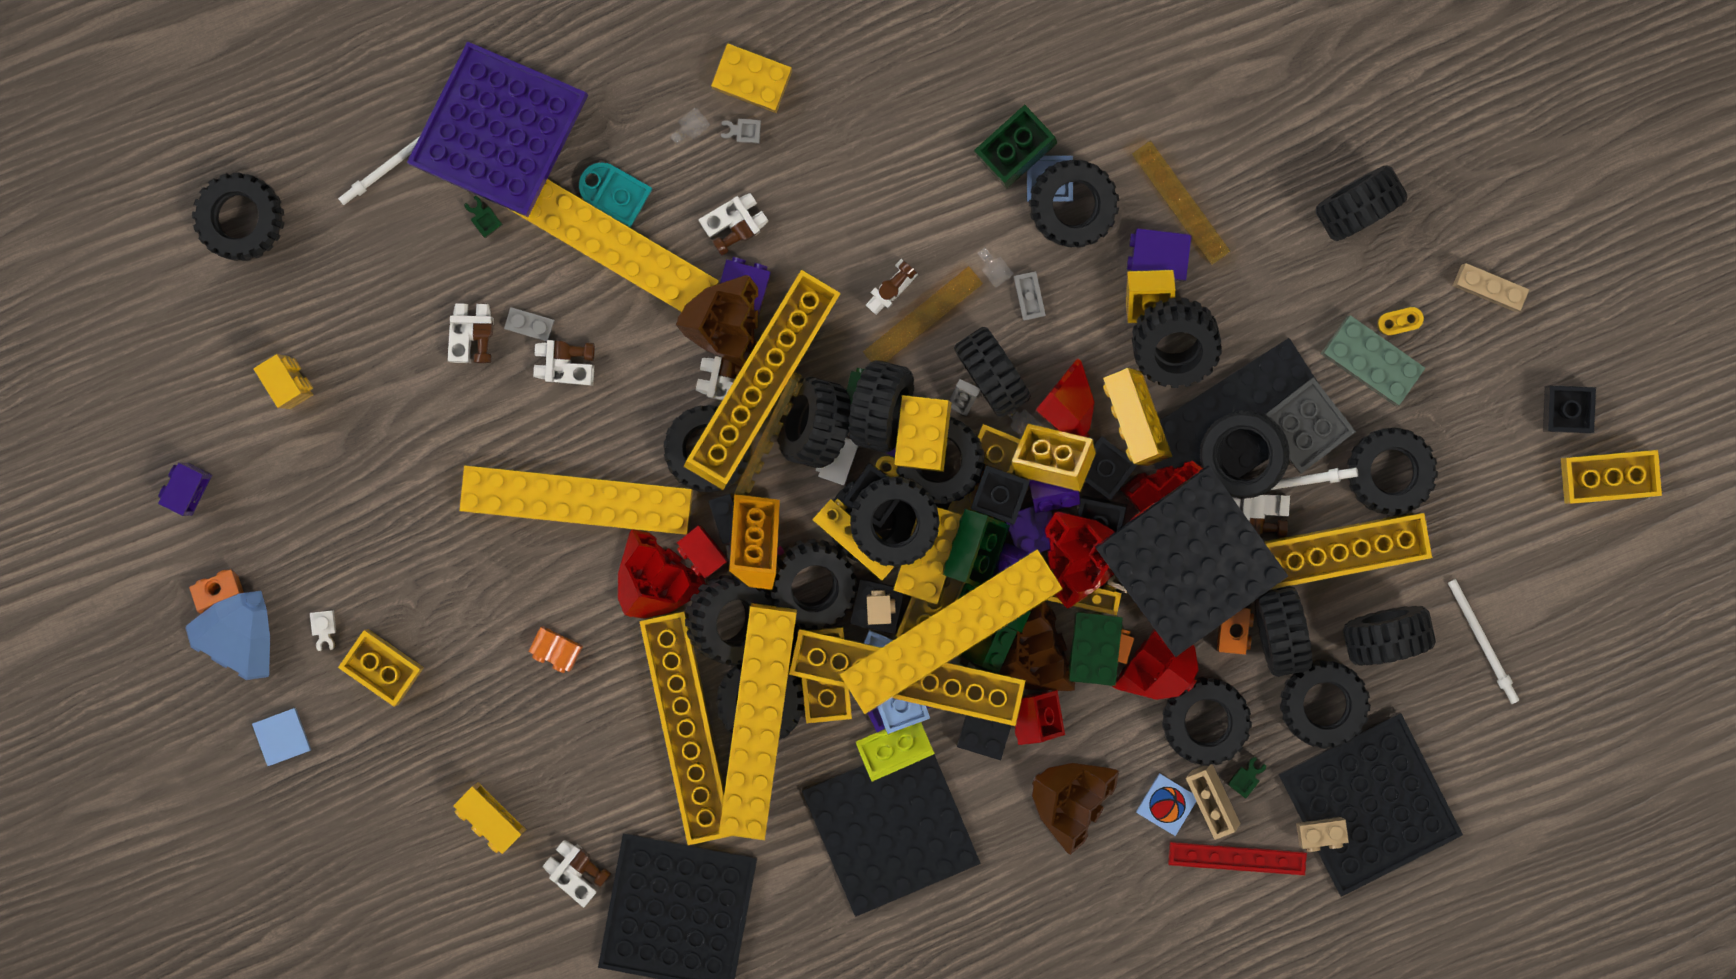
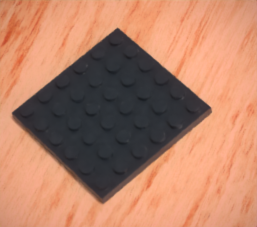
(1191, 561)
(1384, 796)
(890, 832)
(676, 910)

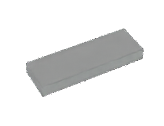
(963, 397)

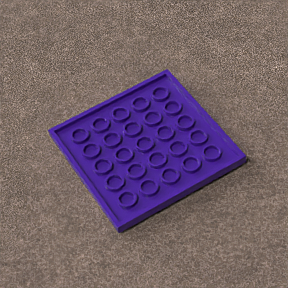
(497, 129)

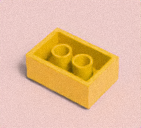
(751, 78)
(283, 381)
(922, 433)
(1053, 457)
(381, 667)
(489, 818)

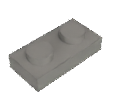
(1029, 296)
(529, 324)

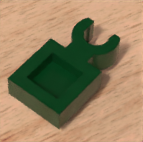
(485, 219)
(1244, 780)

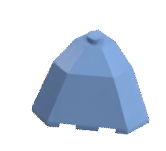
(235, 634)

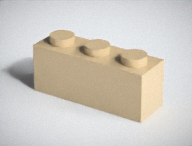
(1490, 287)
(1213, 801)

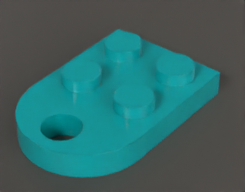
(615, 192)

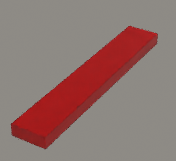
(1237, 858)

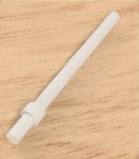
(359, 187)
(1332, 475)
(1504, 681)

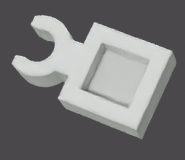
(323, 625)

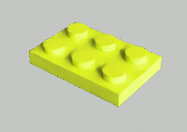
(893, 751)

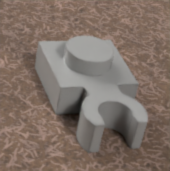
(746, 131)

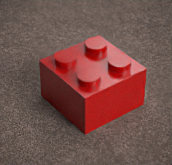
(702, 552)
(1039, 718)

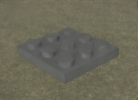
(1310, 424)

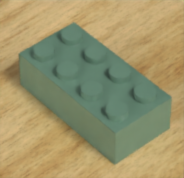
(1373, 360)

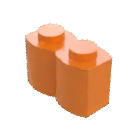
(555, 649)

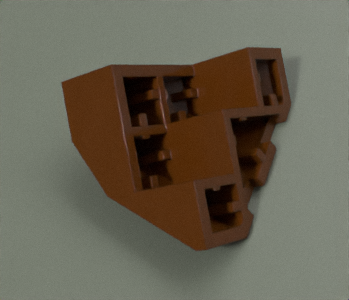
(723, 319)
(1039, 654)
(1071, 798)

